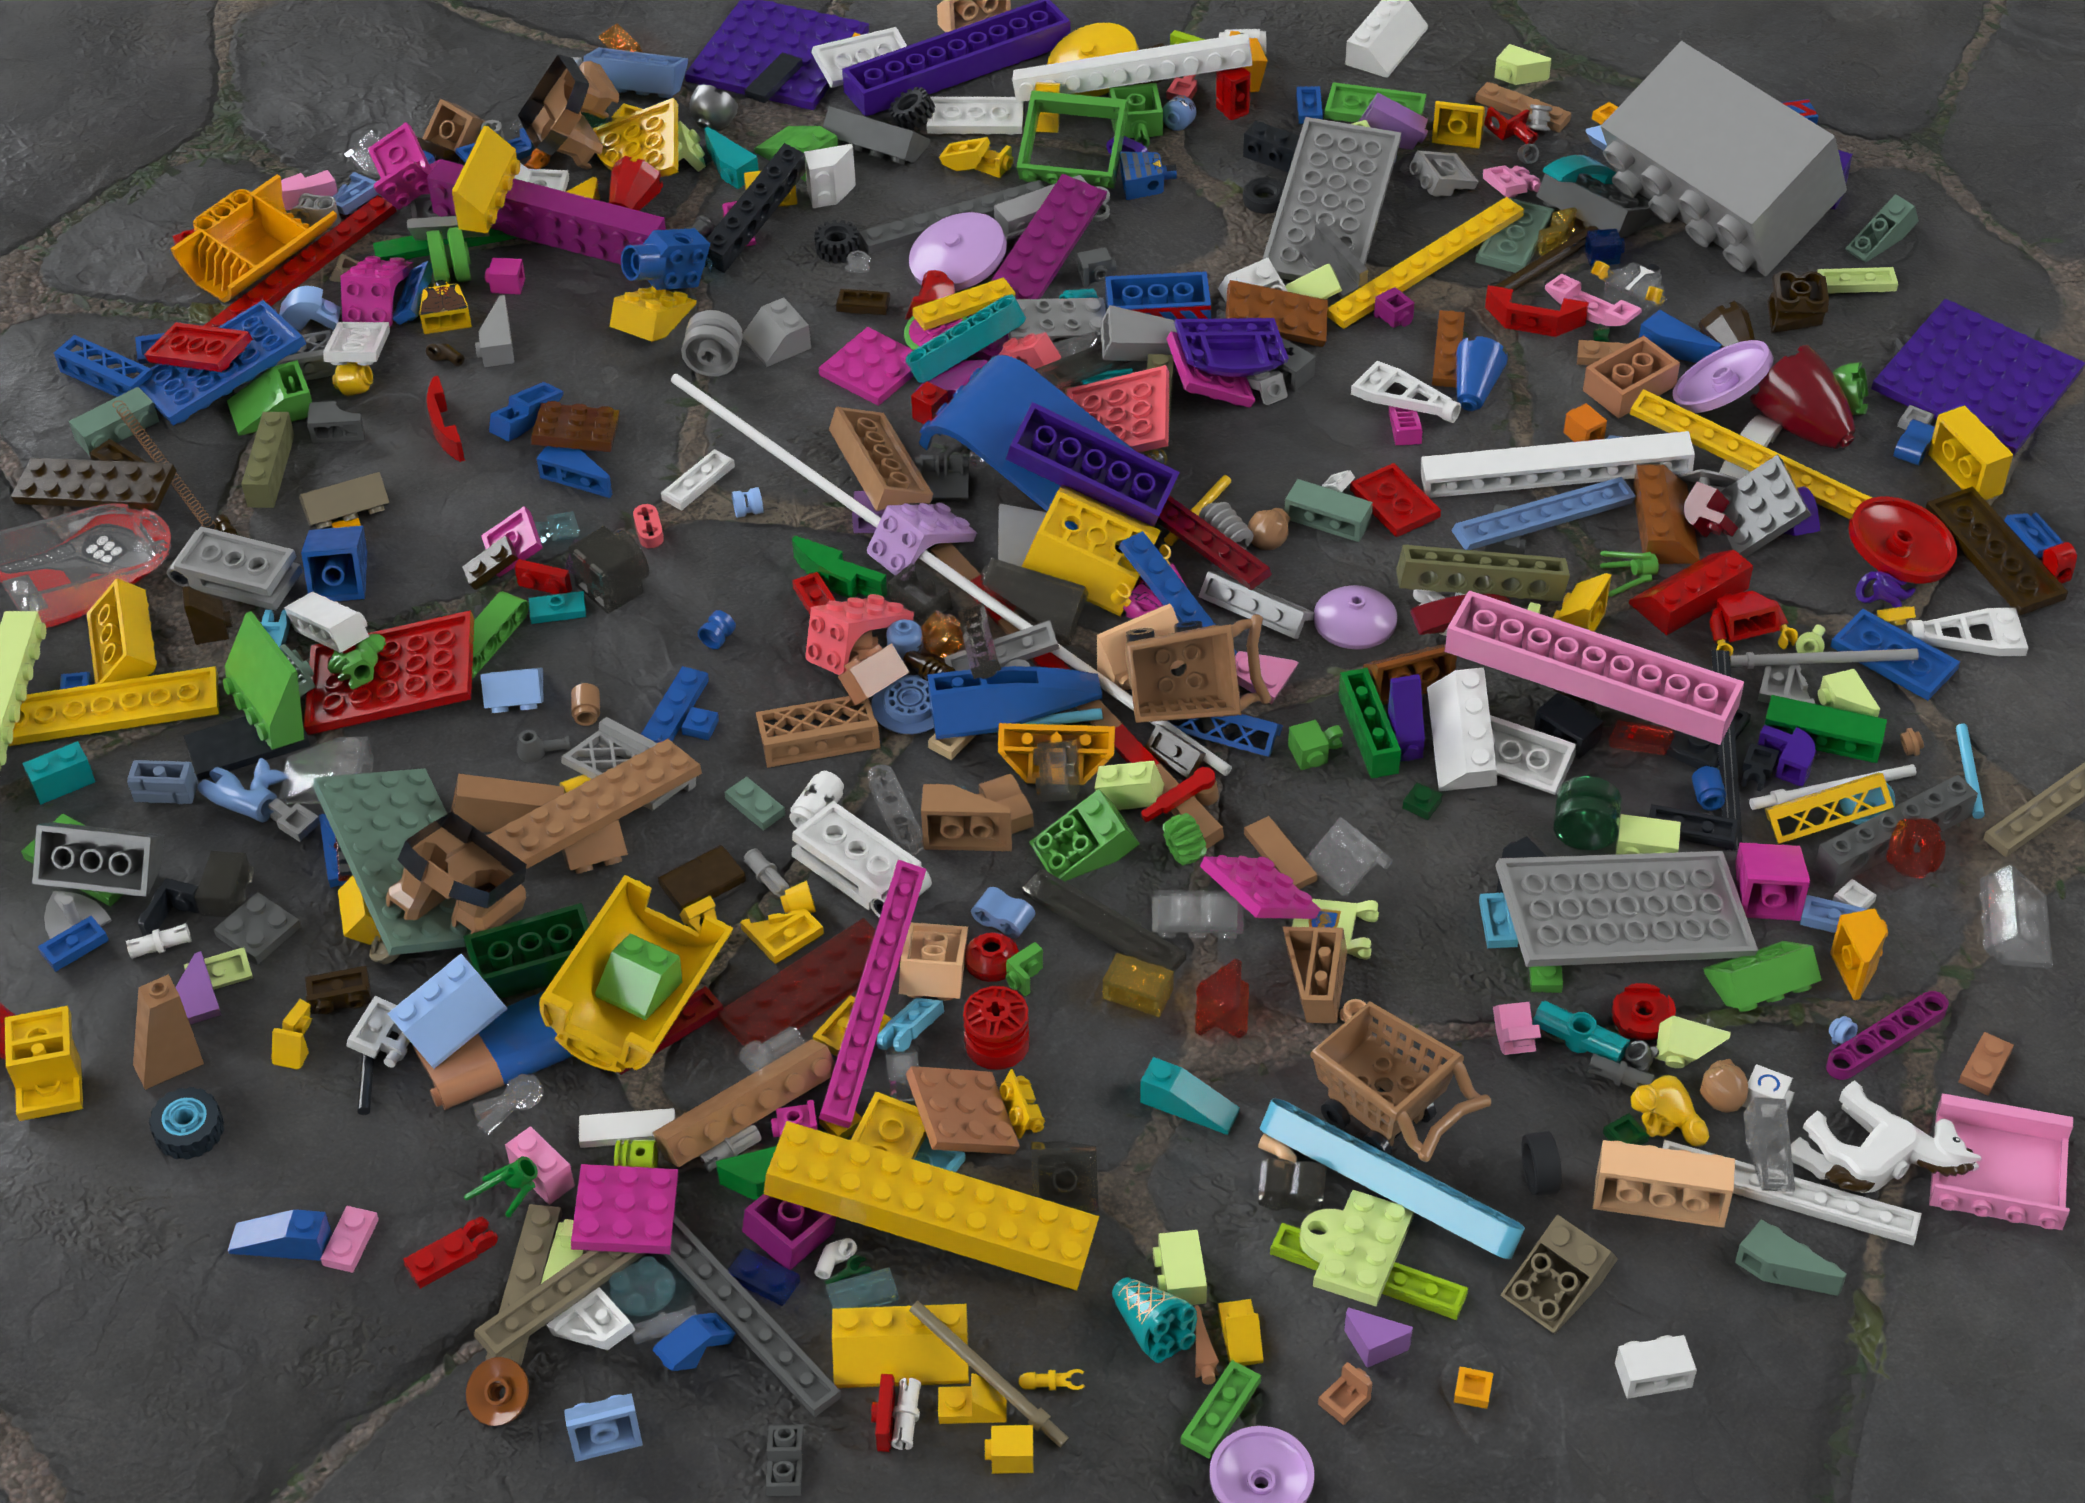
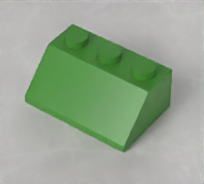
(1765, 976)

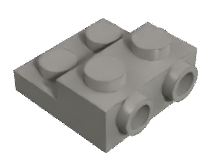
(1441, 172)

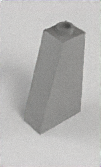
(1133, 335)
(1017, 532)

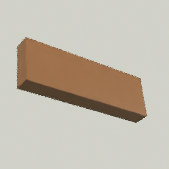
(1276, 847)

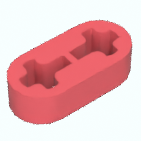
(652, 524)

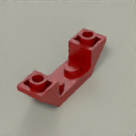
(1535, 319)

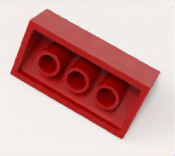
(1693, 590)

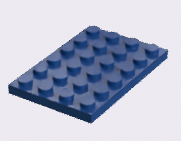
(184, 390)

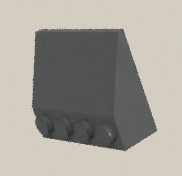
(1596, 203)

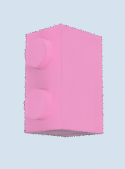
(553, 1170)

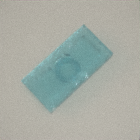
(863, 1290)

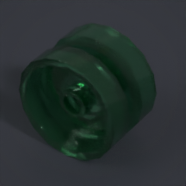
(1587, 813)

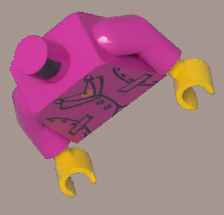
(1142, 598)

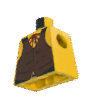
(443, 308)

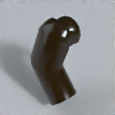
(444, 352)

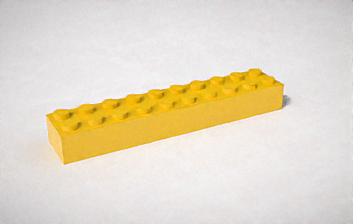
(931, 1205)

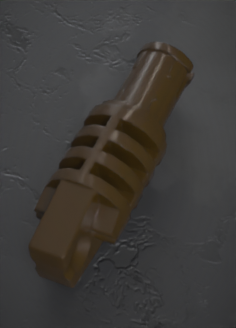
(925, 665)

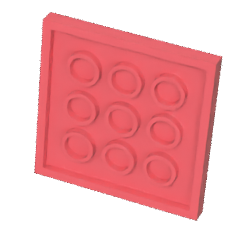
(1130, 406)

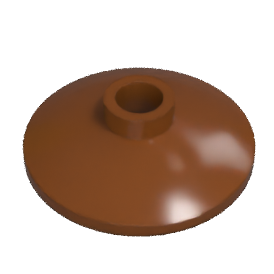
(484, 1391)

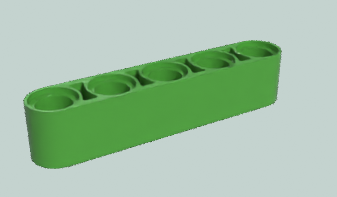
(495, 626)

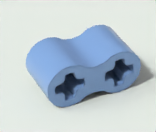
(1003, 912)

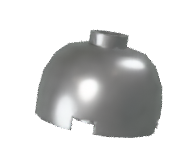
(712, 108)

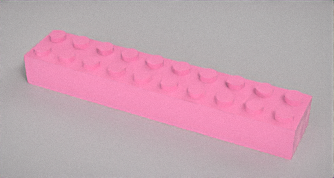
(1594, 667)

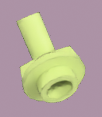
(1811, 641)

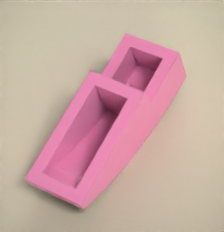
(318, 184)

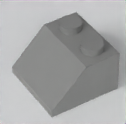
(777, 333)

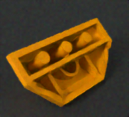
(1019, 740)

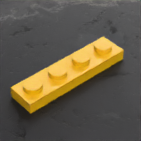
(961, 304)

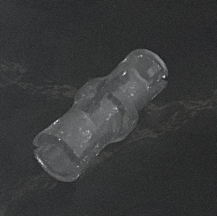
(661, 1325)

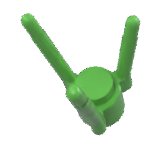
(1642, 564)

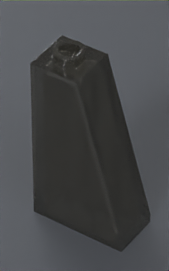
(1037, 596)

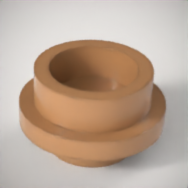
(1911, 742)

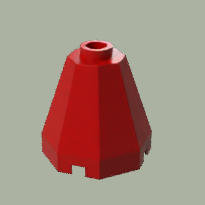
(634, 183)

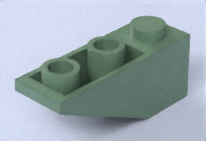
(1885, 229)
(1786, 1262)

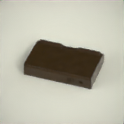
(702, 877)

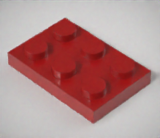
(1396, 500)

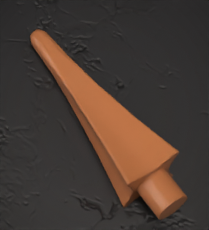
(1205, 1355)

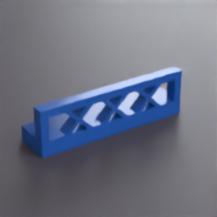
(96, 371)
(1241, 720)

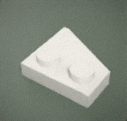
(592, 1322)

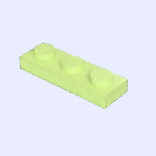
(1860, 280)

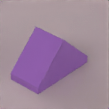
(1376, 1337)

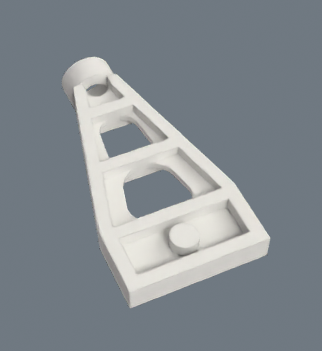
(1381, 376)
(2002, 623)

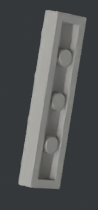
(1018, 645)

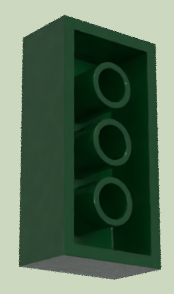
(526, 951)

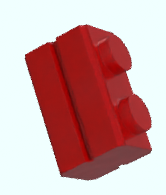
(1233, 92)

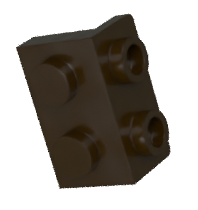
(338, 990)

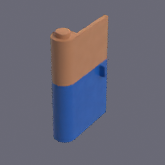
(500, 1052)

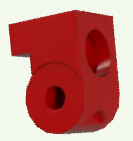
(2061, 560)

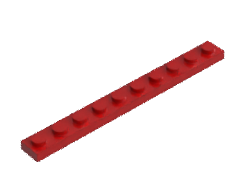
(311, 259)

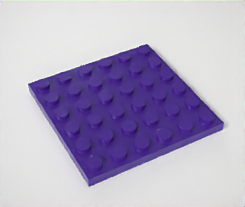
(757, 35)
(1982, 365)

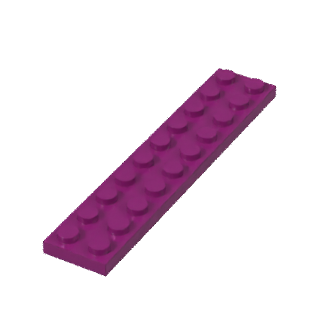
(1047, 243)

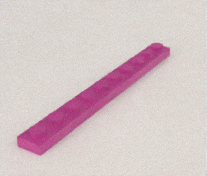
(872, 995)

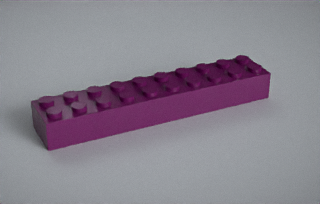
(554, 216)

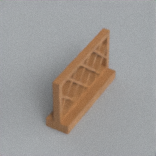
(819, 740)

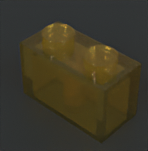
(1138, 984)

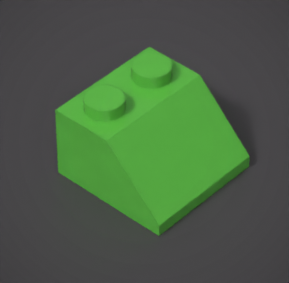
(639, 976)

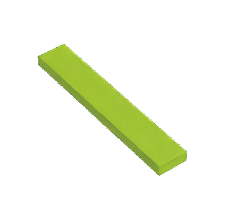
(1402, 1284)

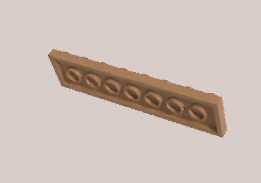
(597, 803)

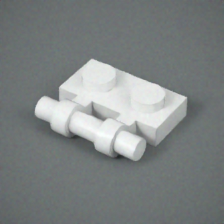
(373, 1032)

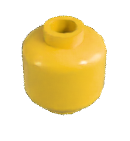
(352, 378)

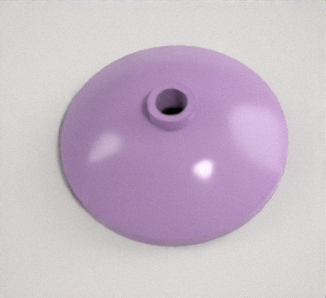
(1355, 617)
(1263, 1457)

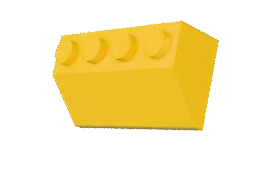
(484, 182)
(121, 634)
(896, 1343)

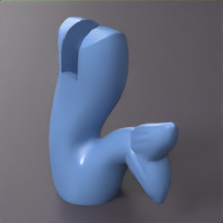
(230, 793)

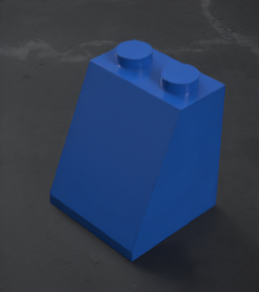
(336, 562)

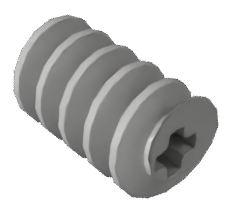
(1227, 522)

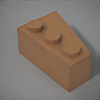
(1318, 969)

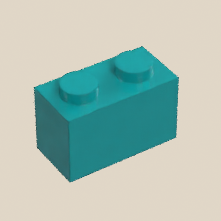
(59, 772)

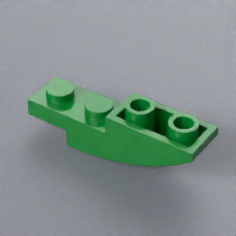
(838, 575)

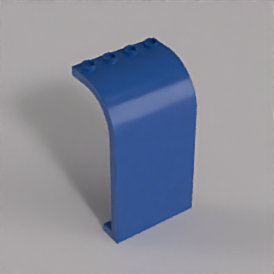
(990, 411)

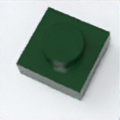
(1422, 801)

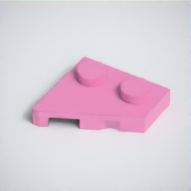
(1274, 672)

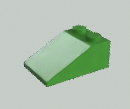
(800, 137)

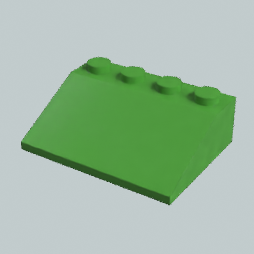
(264, 685)

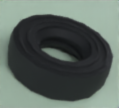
(1262, 185)

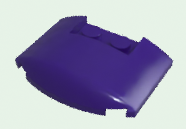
(1232, 345)

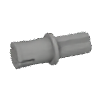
(766, 872)
(731, 1147)

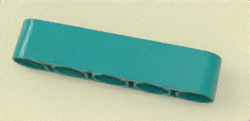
(965, 338)

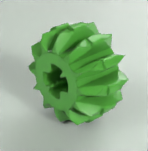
(1184, 839)

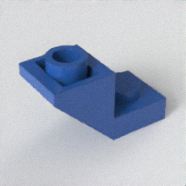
(687, 1342)

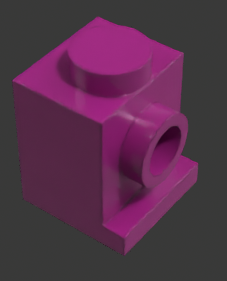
(1398, 311)

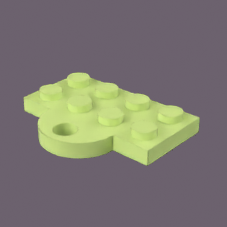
(1356, 1245)

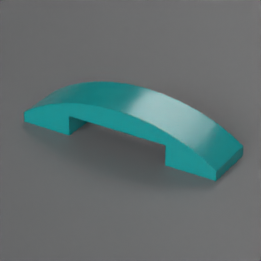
(1569, 167)

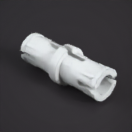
(158, 941)
(906, 1414)

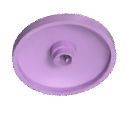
(961, 246)
(1723, 376)

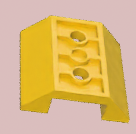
(1088, 553)

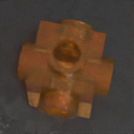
(942, 634)

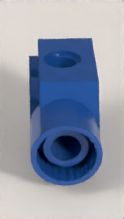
(667, 259)

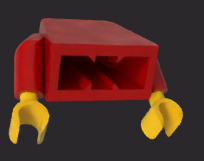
(1748, 616)

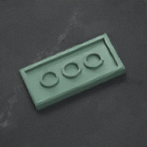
(1516, 244)

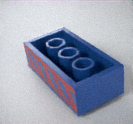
(1161, 295)

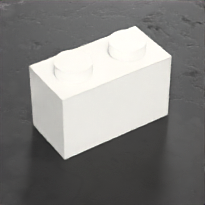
(1655, 1366)

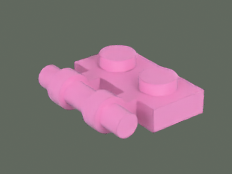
(1511, 181)

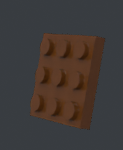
(575, 426)

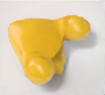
(1669, 1106)

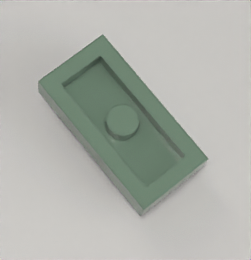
(755, 803)

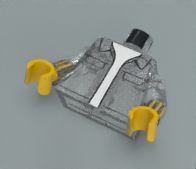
(1632, 284)

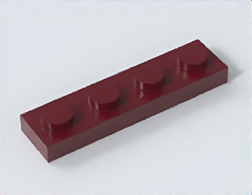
(698, 1011)

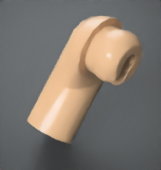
(1277, 1148)

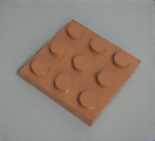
(962, 1110)

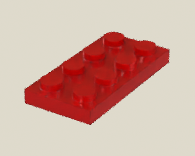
(198, 347)

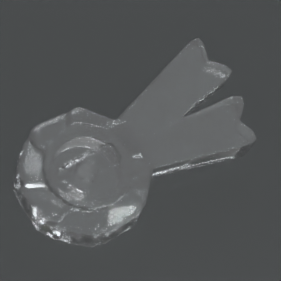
(519, 1094)

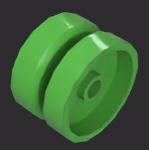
(450, 255)

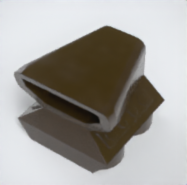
(1797, 301)

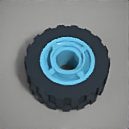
(182, 1107)

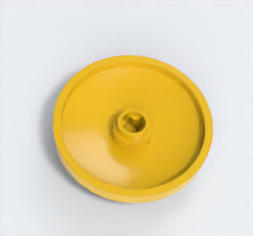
(1091, 42)

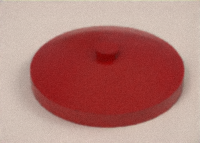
(1902, 539)

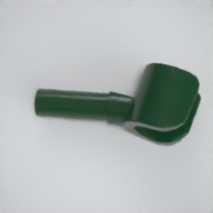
(1601, 334)
(851, 1269)

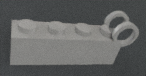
(1019, 212)

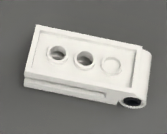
(851, 855)

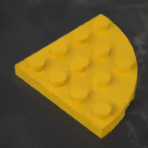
(643, 135)

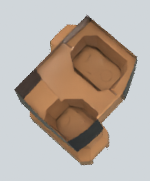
(555, 107)
(459, 863)

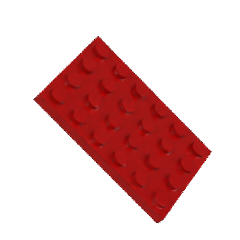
(415, 671)

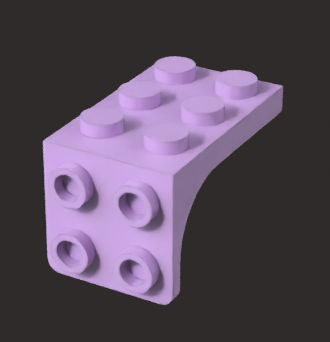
(911, 529)

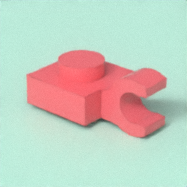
(1184, 87)

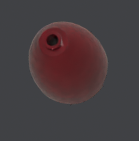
(1806, 400)

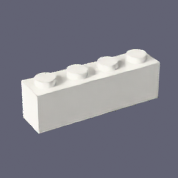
(327, 622)

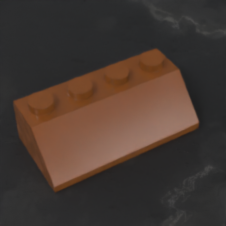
(1661, 515)

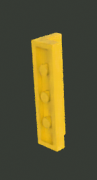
(1827, 796)

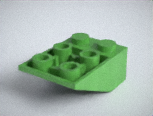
(276, 390)
(1084, 839)

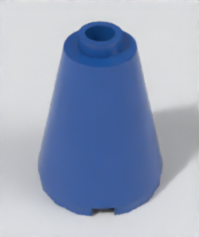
(1478, 369)

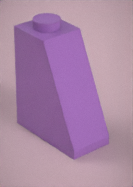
(1392, 116)

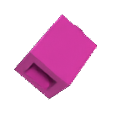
(505, 275)

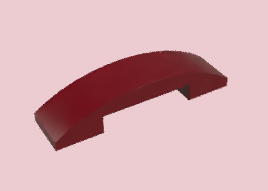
(1438, 614)

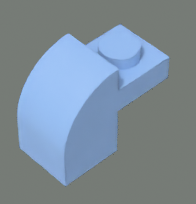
(307, 304)

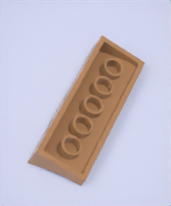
(878, 458)

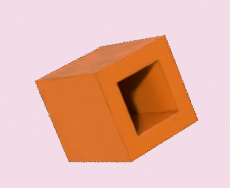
(1584, 424)

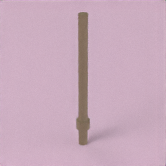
(1037, 1417)

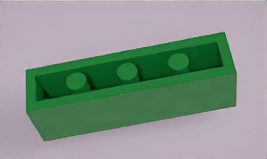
(1369, 723)
(1830, 728)

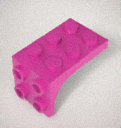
(400, 166)
(370, 289)

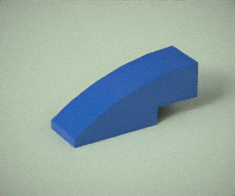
(522, 411)

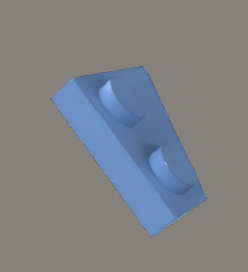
(355, 194)

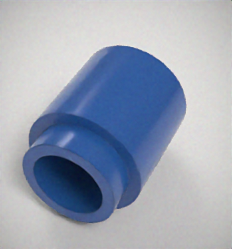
(1709, 788)

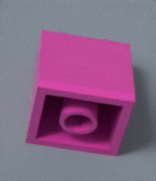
(1771, 881)

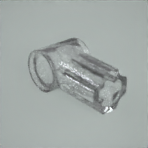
(759, 1054)

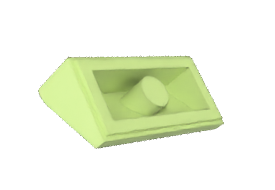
(1319, 283)

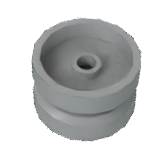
(712, 343)

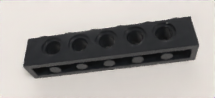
(755, 206)

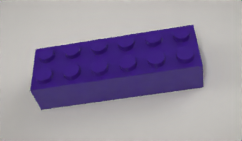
(1091, 464)

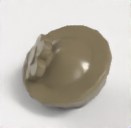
(379, 952)

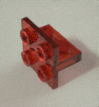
(1223, 1001)

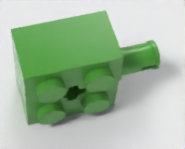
(1144, 109)

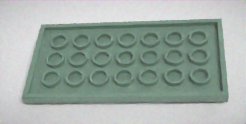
(371, 823)

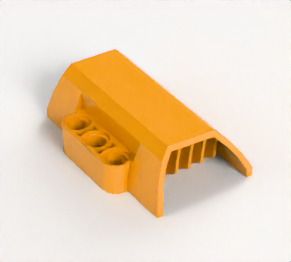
(244, 240)

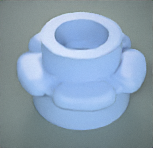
(1842, 1030)

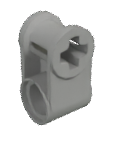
(315, 209)

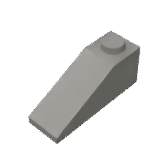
(495, 337)

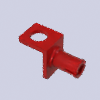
(1513, 126)

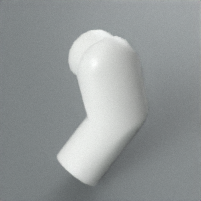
(834, 1254)

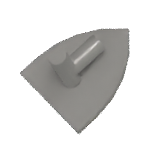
(1709, 477)
(70, 908)

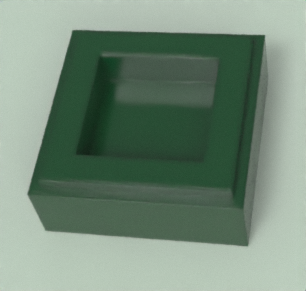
(1626, 1130)

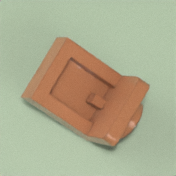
(1347, 1394)

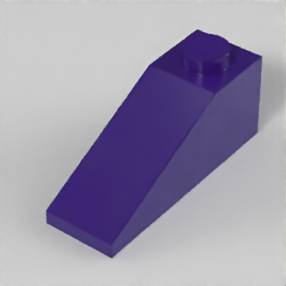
(1406, 716)

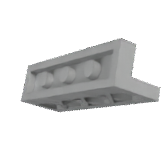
(1276, 611)

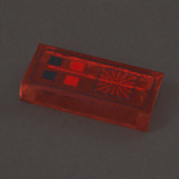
(1641, 737)

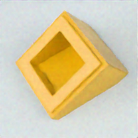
(288, 1048)

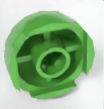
(1854, 385)

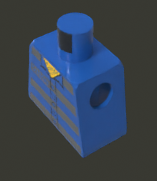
(1144, 174)

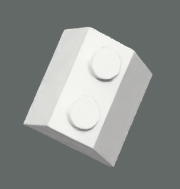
(829, 174)

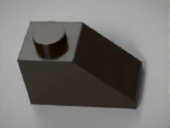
(206, 616)

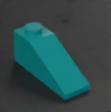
(730, 158)
(1186, 1096)

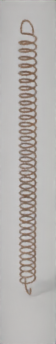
(155, 461)

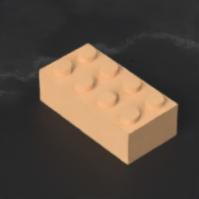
(1664, 1183)

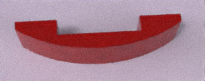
(446, 436)

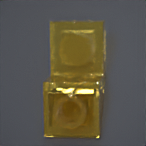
(1560, 231)

